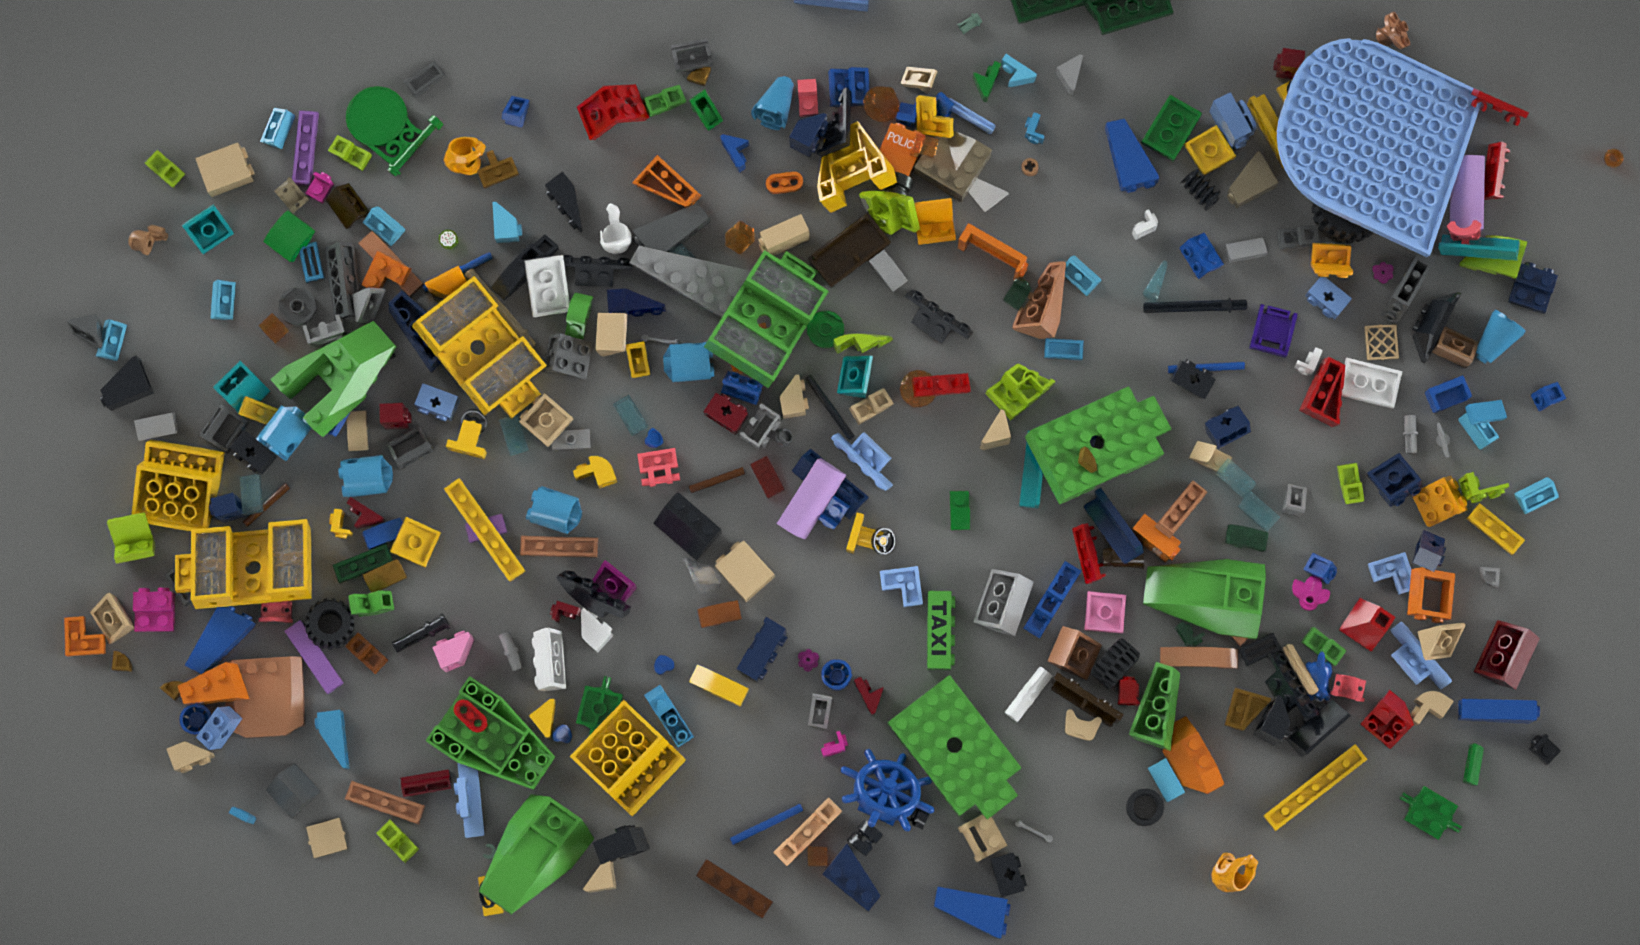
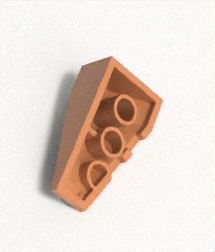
(1043, 310)

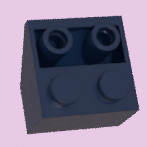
(808, 133)

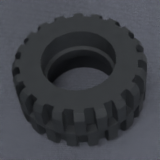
(1338, 227)

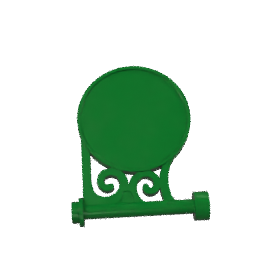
(379, 118)

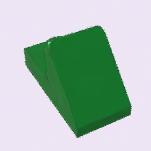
(985, 84)
(706, 110)
(959, 510)

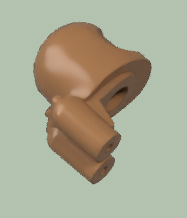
(144, 241)

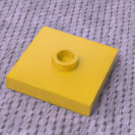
(1210, 150)
(415, 542)

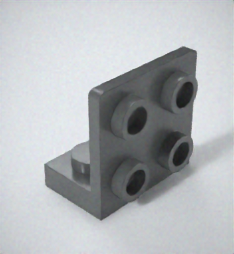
(568, 356)

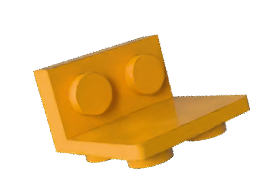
(935, 221)

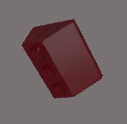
(1507, 654)

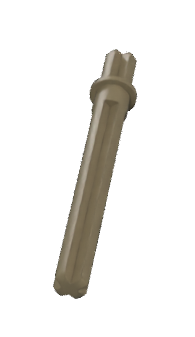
(504, 312)

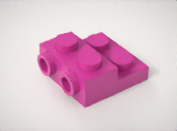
(154, 610)

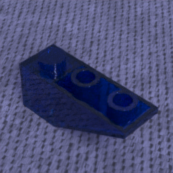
(632, 303)

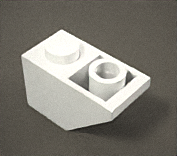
(593, 631)

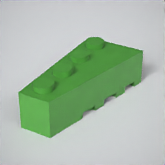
(1157, 708)

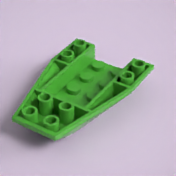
(1210, 594)
(503, 749)
(534, 852)

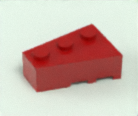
(1325, 392)

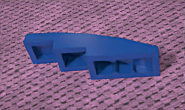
(1052, 599)

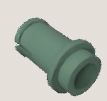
(970, 23)

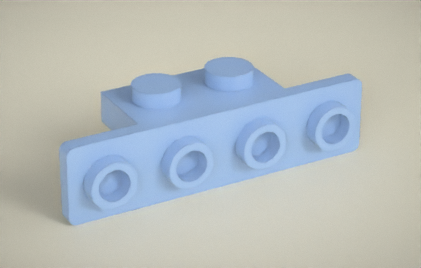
(867, 455)
(1411, 659)
(469, 801)

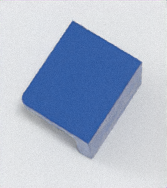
(906, 115)

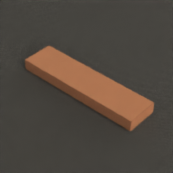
(372, 243)
(1181, 509)
(559, 546)
(385, 802)

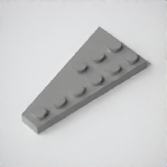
(698, 280)

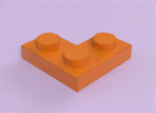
(383, 268)
(77, 641)

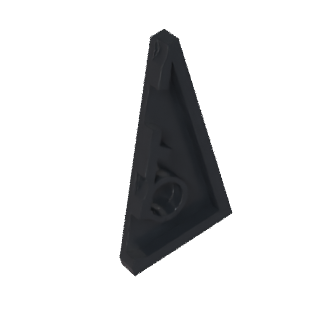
(838, 128)

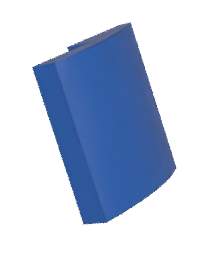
(854, 79)

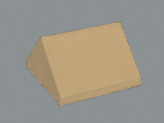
(611, 333)
(998, 433)
(112, 618)
(1440, 640)
(602, 879)

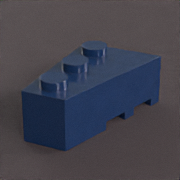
(852, 879)

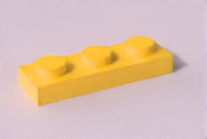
(1495, 529)

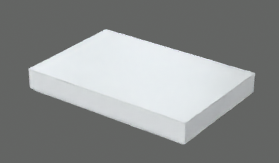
(547, 285)
(1371, 383)

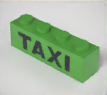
(939, 630)

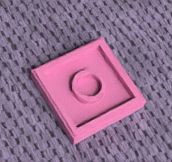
(1105, 612)

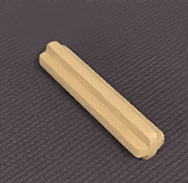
(1300, 669)

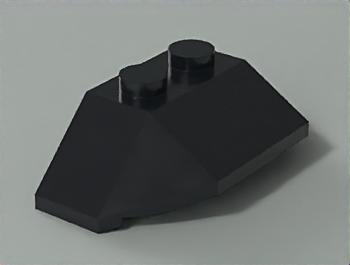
(1432, 323)

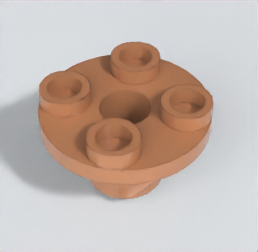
(1393, 32)

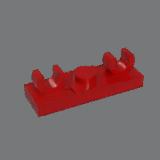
(1499, 106)
(1494, 170)
(941, 385)
(1087, 553)

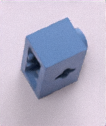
(1324, 288)
(429, 394)
(219, 727)

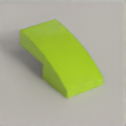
(350, 153)
(165, 168)
(1350, 483)
(397, 841)

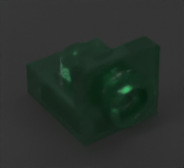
(1018, 293)
(1186, 632)

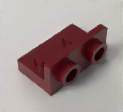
(564, 609)

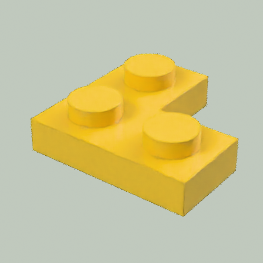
(929, 122)

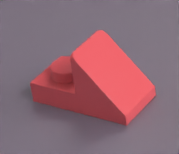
(807, 97)

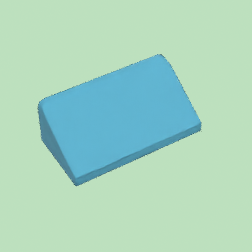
(278, 128)
(384, 225)
(1081, 275)
(223, 300)
(112, 340)
(1481, 433)
(1537, 495)
(1166, 780)

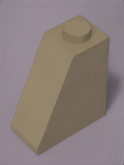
(1252, 182)

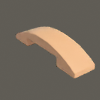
(808, 831)

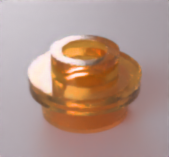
(1617, 154)

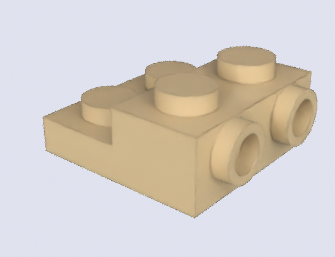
(545, 419)

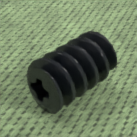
(1201, 189)

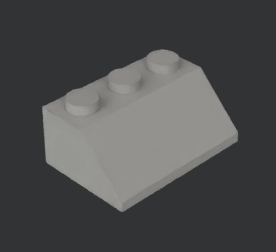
(1003, 602)

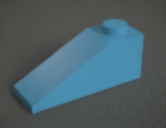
(332, 729)

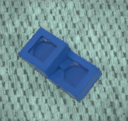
(382, 533)

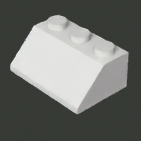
(549, 659)

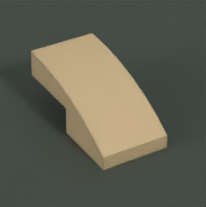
(871, 406)
(357, 431)

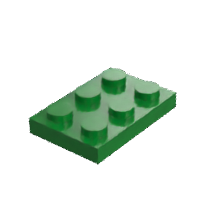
(1171, 128)

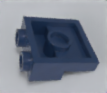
(1533, 287)
(1395, 480)

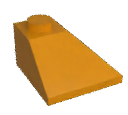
(446, 283)

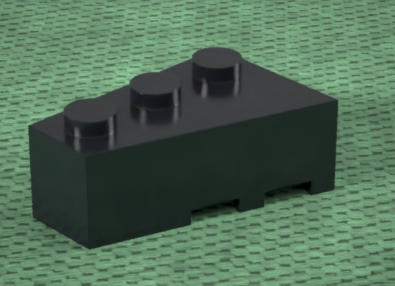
(622, 844)

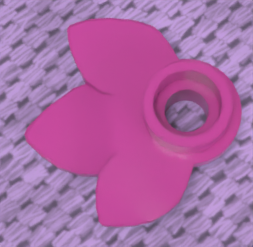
(1311, 590)

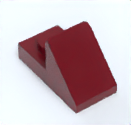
(367, 517)
(871, 699)

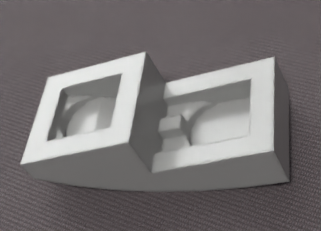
(887, 270)

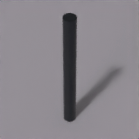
(830, 408)

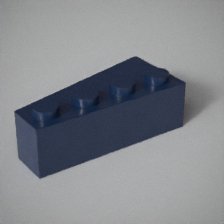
(405, 313)

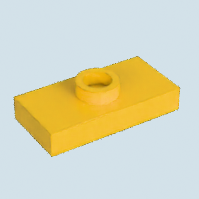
(256, 410)

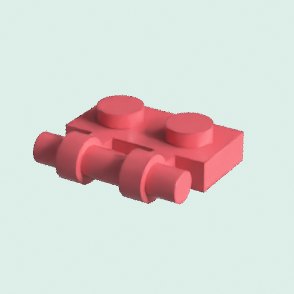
(657, 461)

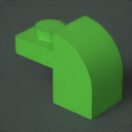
(578, 314)
(371, 604)

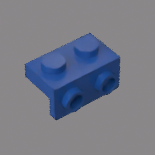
(1201, 255)
(741, 387)

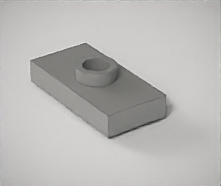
(572, 440)

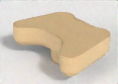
(1079, 728)

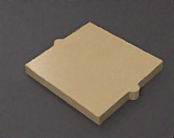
(326, 838)

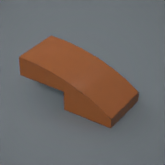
(719, 614)
(366, 653)

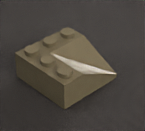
(955, 164)

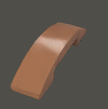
(1199, 657)

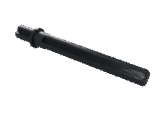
(1194, 306)

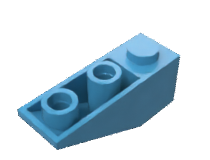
(669, 715)

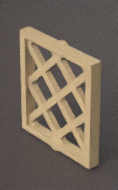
(1368, 343)

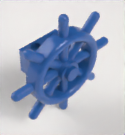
(883, 797)

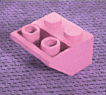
(453, 652)

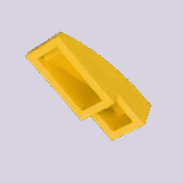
(719, 685)

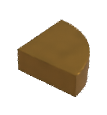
(699, 76)
(1087, 460)
(121, 662)
(171, 689)

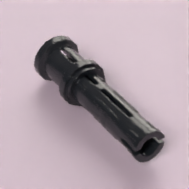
(429, 629)

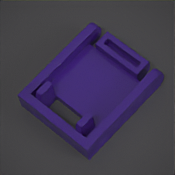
(1275, 328)

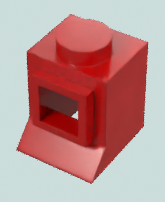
(1128, 691)

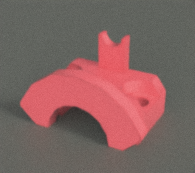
(1465, 234)
(276, 612)
(1349, 687)

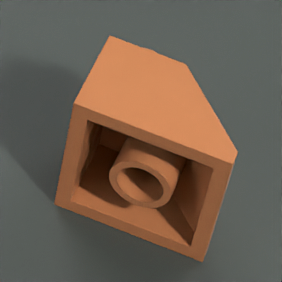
(1074, 652)

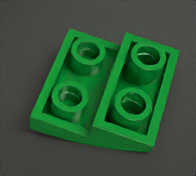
(289, 236)

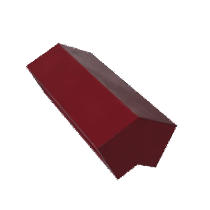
(426, 783)

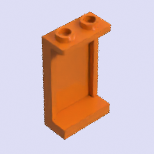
(995, 248)

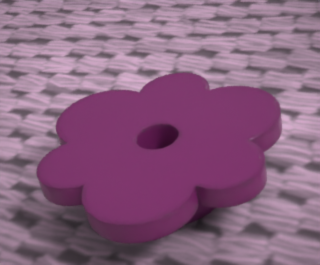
(1382, 267)
(803, 656)

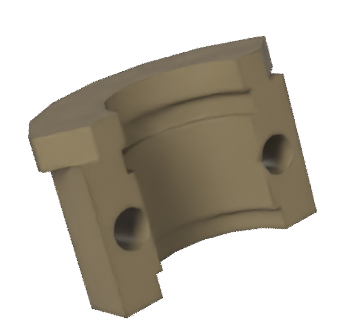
(291, 195)

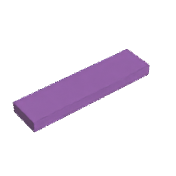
(305, 147)
(314, 657)

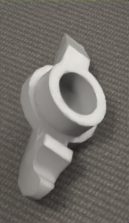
(1443, 440)

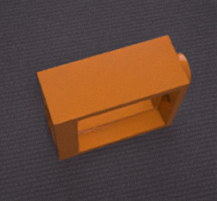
(1416, 594)

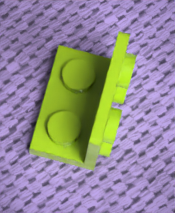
(1469, 487)
(131, 537)

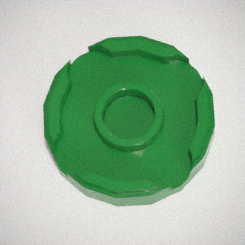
(825, 328)

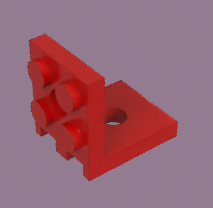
(611, 109)

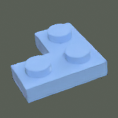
(1395, 567)
(905, 579)

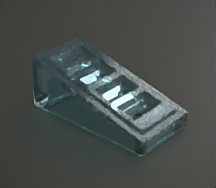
(1153, 288)

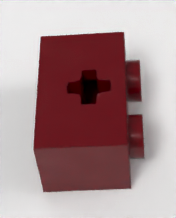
(1288, 62)
(394, 416)
(731, 422)

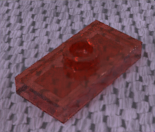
(767, 477)

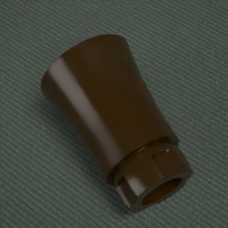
(1111, 559)

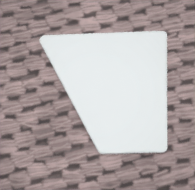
(986, 194)

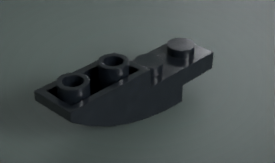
(515, 274)
(585, 593)

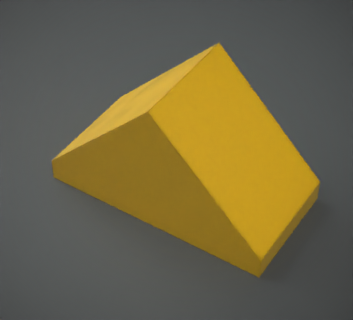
(638, 359)
(544, 717)

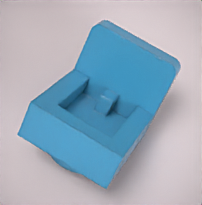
(1031, 125)

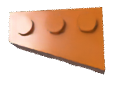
(666, 183)
(214, 686)

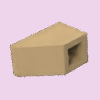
(792, 399)
(186, 755)

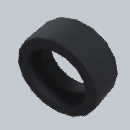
(1130, 807)

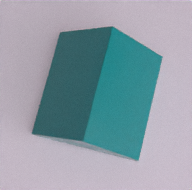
(208, 229)
(855, 376)

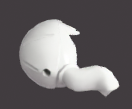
(615, 236)

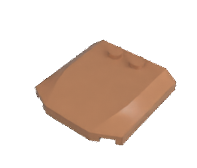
(274, 695)

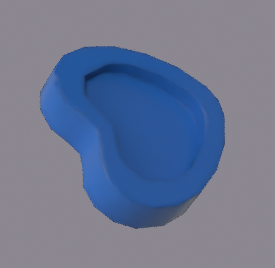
(653, 439)
(663, 664)
(562, 733)

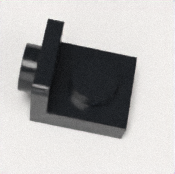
(1544, 748)

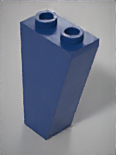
(1129, 158)
(219, 638)
(1498, 710)
(977, 910)

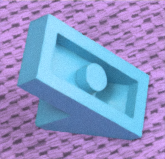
(1022, 74)

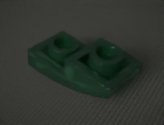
(1246, 537)

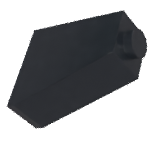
(126, 385)

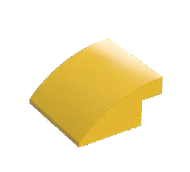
(177, 484)
(628, 758)

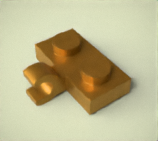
(497, 171)

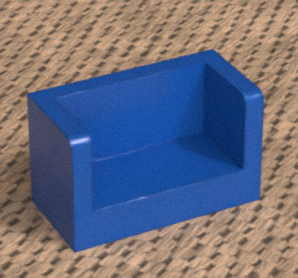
(1448, 394)

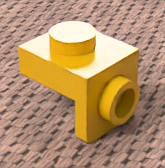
(336, 521)

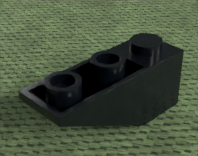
(564, 193)

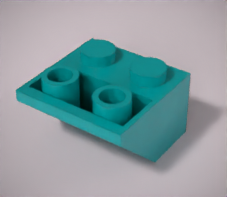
(240, 383)

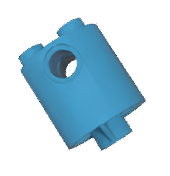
(688, 362)
(284, 431)
(365, 476)
(554, 510)

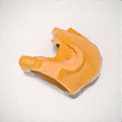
(461, 157)
(1226, 874)

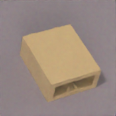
(225, 169)
(784, 236)
(744, 570)

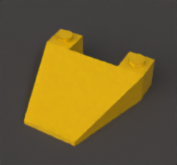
(851, 167)

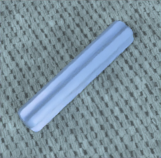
(972, 117)

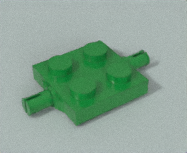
(597, 705)
(1430, 812)

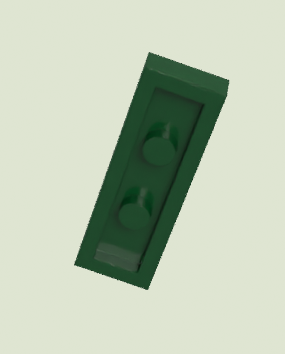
(362, 563)

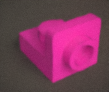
(320, 187)
(832, 748)

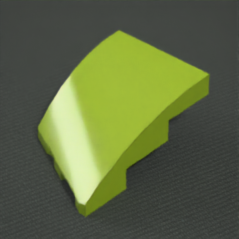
(891, 210)
(1504, 267)
(861, 341)
(1018, 390)

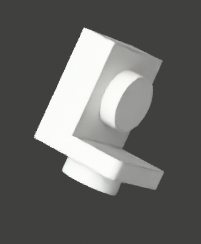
(1142, 228)
(1312, 360)

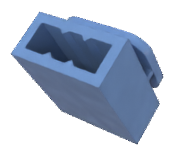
(1233, 120)

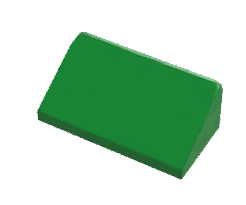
(1473, 764)

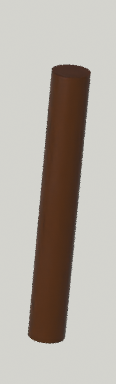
(716, 480)
(266, 504)

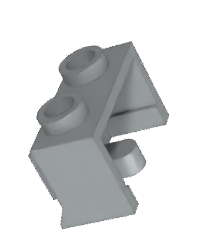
(325, 332)
(755, 422)

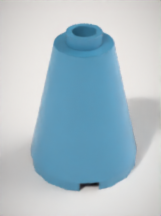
(775, 104)
(1498, 337)

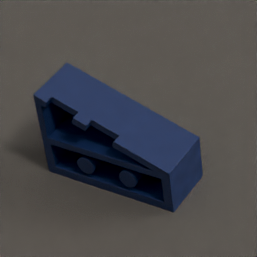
(762, 650)

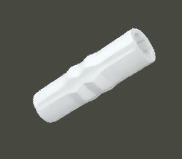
(1028, 694)

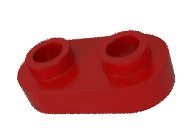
(470, 716)

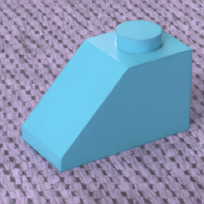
(505, 225)

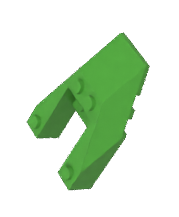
(346, 366)

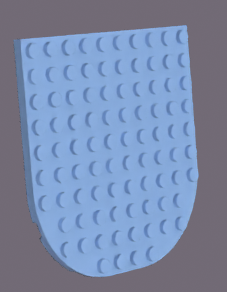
(1376, 138)

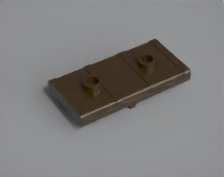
(849, 250)
(1084, 700)

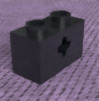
(1181, 378)
(247, 443)
(1006, 886)

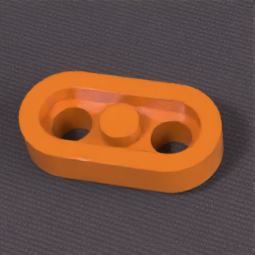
(784, 181)

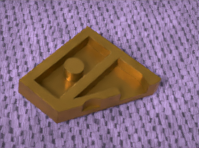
(1244, 708)

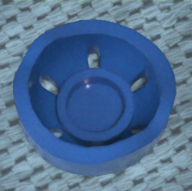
(837, 675)
(196, 719)

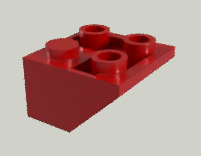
(1367, 624)
(1388, 719)

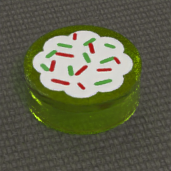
(448, 239)

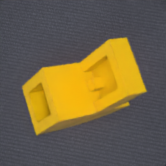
(600, 468)

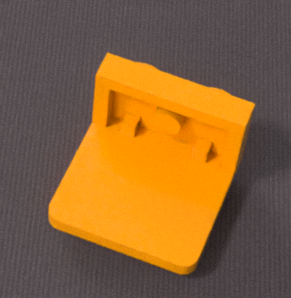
(1331, 259)
(1440, 501)

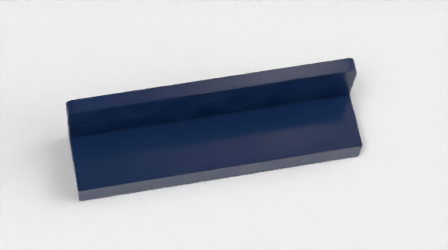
(846, 492)
(1113, 527)

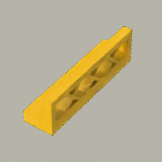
(1266, 120)

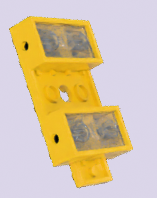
(506, 365)
(219, 560)

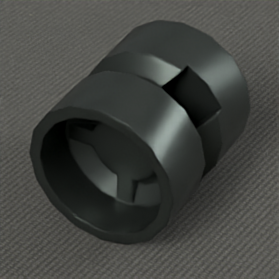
(903, 185)

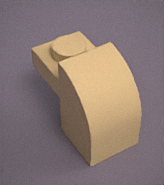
(1431, 702)

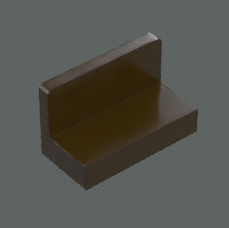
(347, 205)

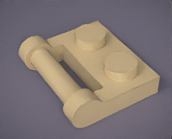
(988, 833)

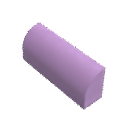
(1468, 192)
(811, 499)

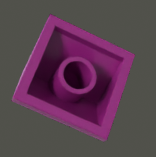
(613, 582)

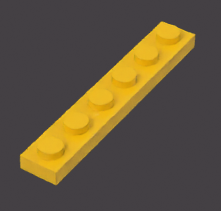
(484, 530)
(1315, 787)

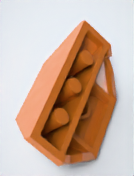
(1192, 759)

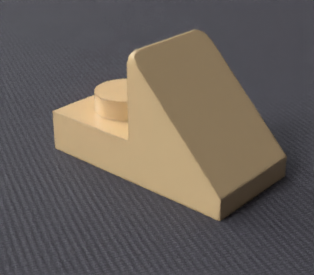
(919, 78)
(1208, 456)

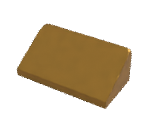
(385, 576)

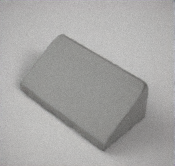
(1246, 250)

